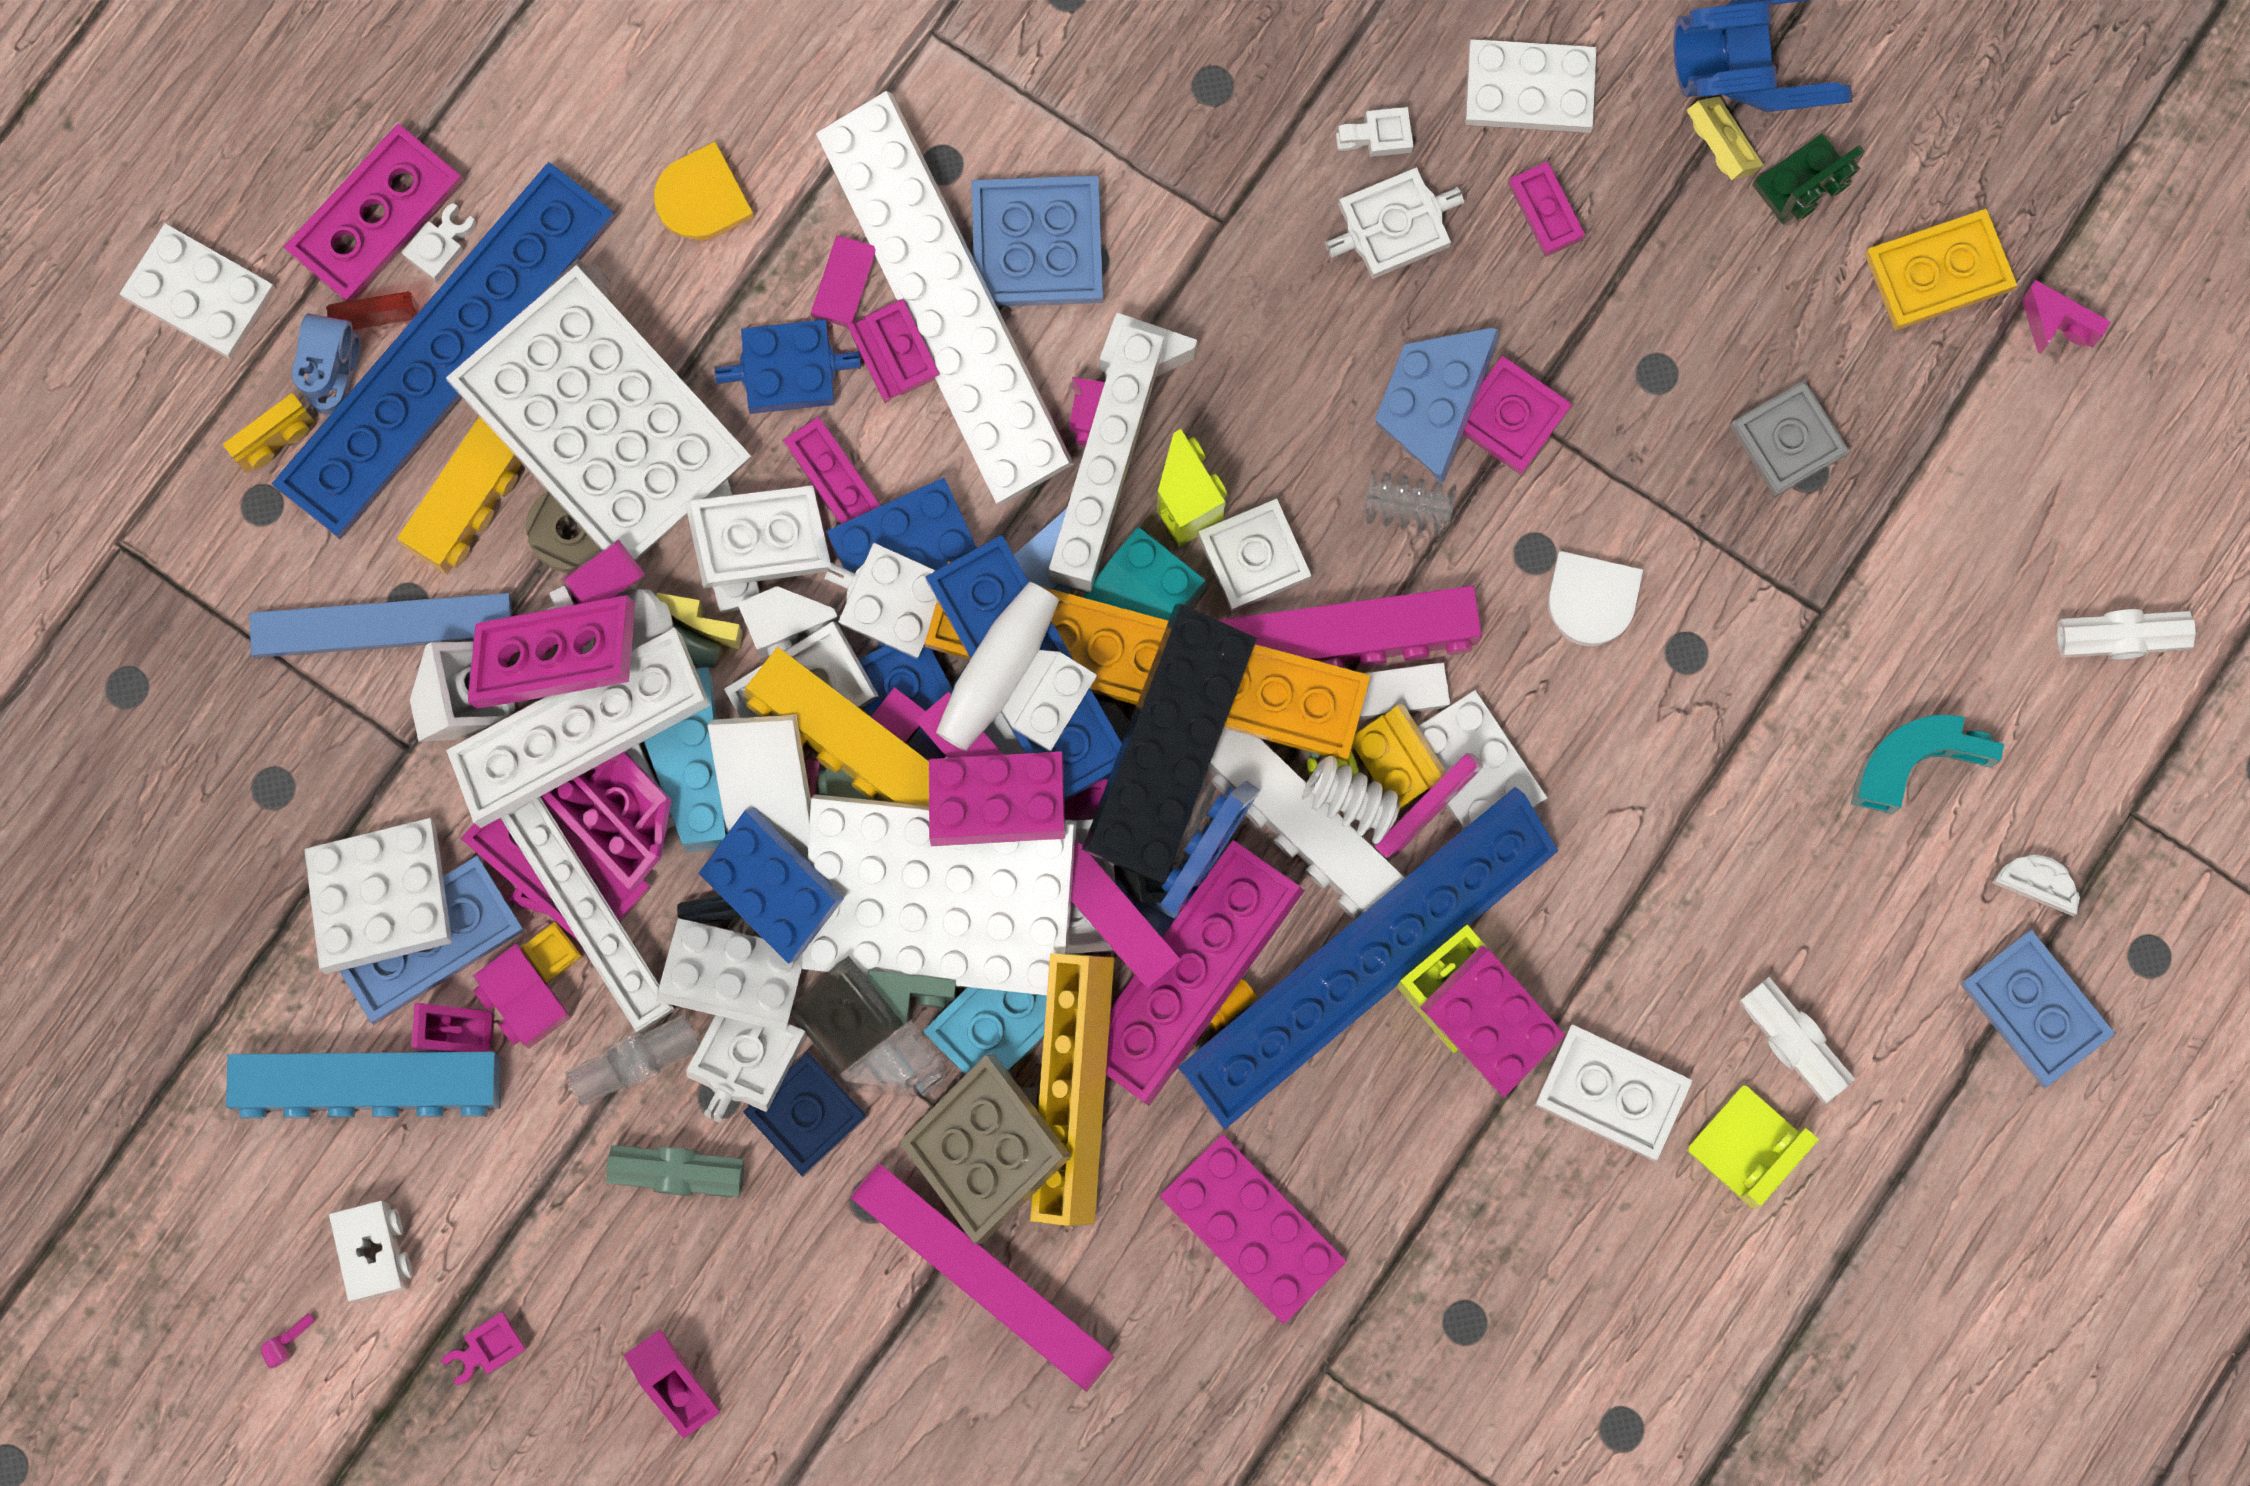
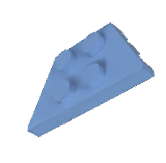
(1435, 394)

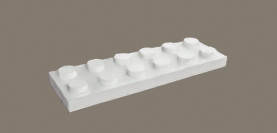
(576, 731)

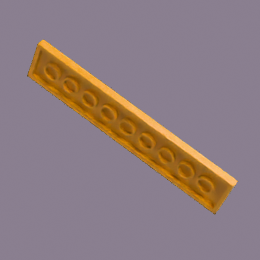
(1277, 699)

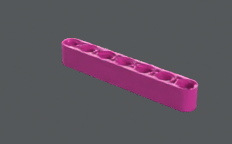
(982, 1277)

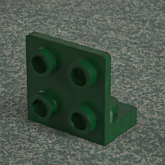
(1805, 177)

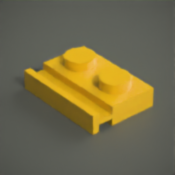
(259, 440)
(1398, 755)

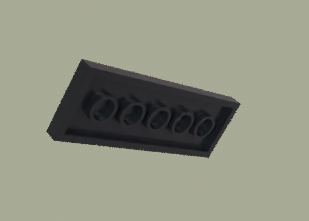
(1169, 744)

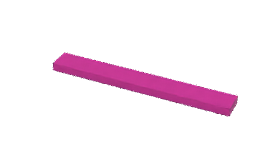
(1092, 888)

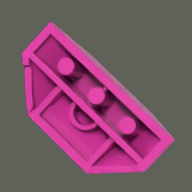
(617, 816)

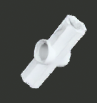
(2125, 634)
(1796, 1040)

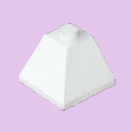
(442, 692)

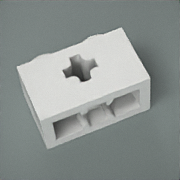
(352, 1235)

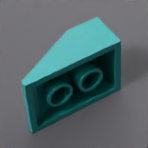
(1146, 579)

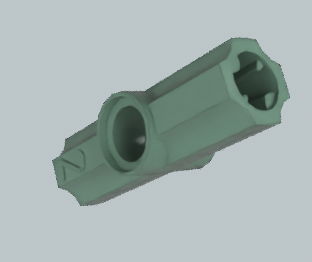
(675, 1171)

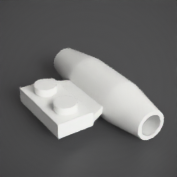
(1013, 676)

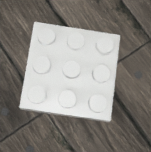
(377, 896)

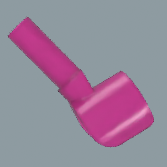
(274, 1349)

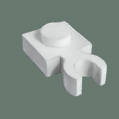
(436, 248)

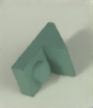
(901, 988)

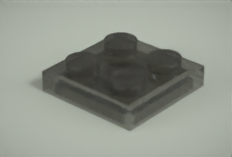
(845, 1015)

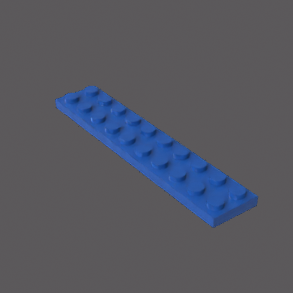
(407, 386)
(1368, 958)

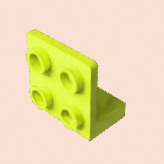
(1750, 1147)

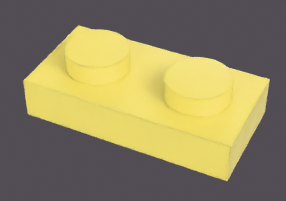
(1719, 129)

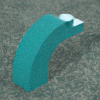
(1887, 768)

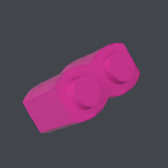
(521, 998)

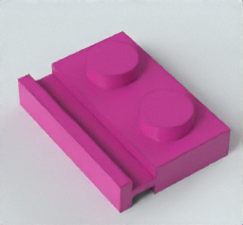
(893, 350)

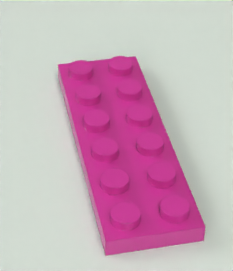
(1217, 943)

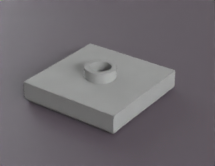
(1789, 438)

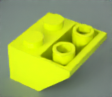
(1187, 494)
(1435, 970)

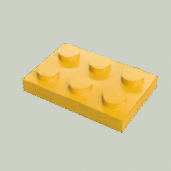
(1940, 269)

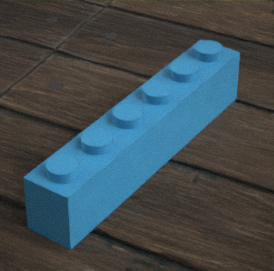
(363, 1082)

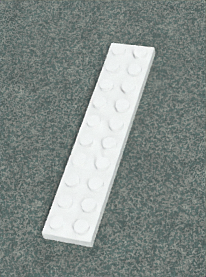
(946, 297)

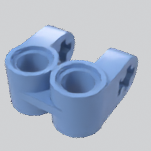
(329, 356)

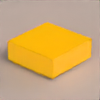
(551, 952)

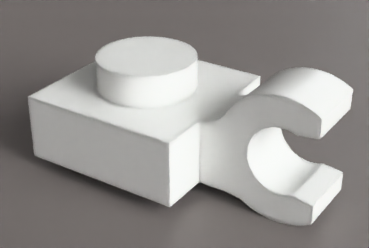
(1383, 131)

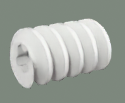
(1353, 798)

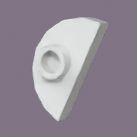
(2042, 881)

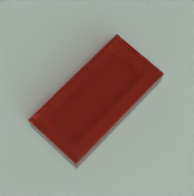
(376, 310)

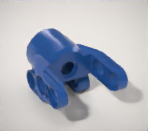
(1730, 55)

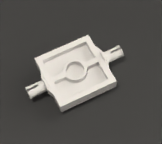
(1394, 223)
(887, 600)
(743, 1063)

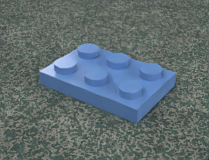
(2037, 1009)

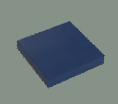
(807, 1115)

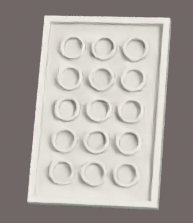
(598, 416)
(937, 910)

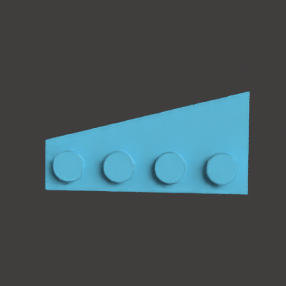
(688, 775)

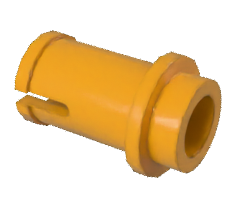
(1235, 1003)

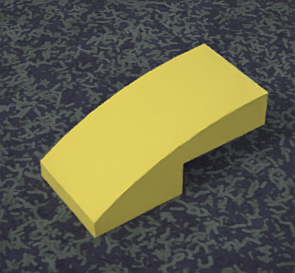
(689, 614)

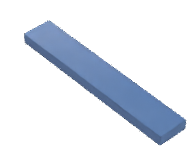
(373, 625)

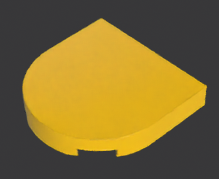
(700, 196)

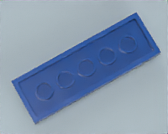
(972, 597)

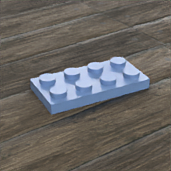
(478, 925)

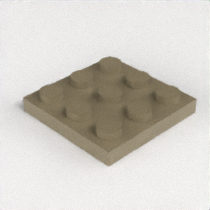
(985, 1149)

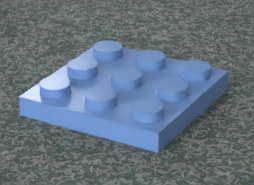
(1038, 239)

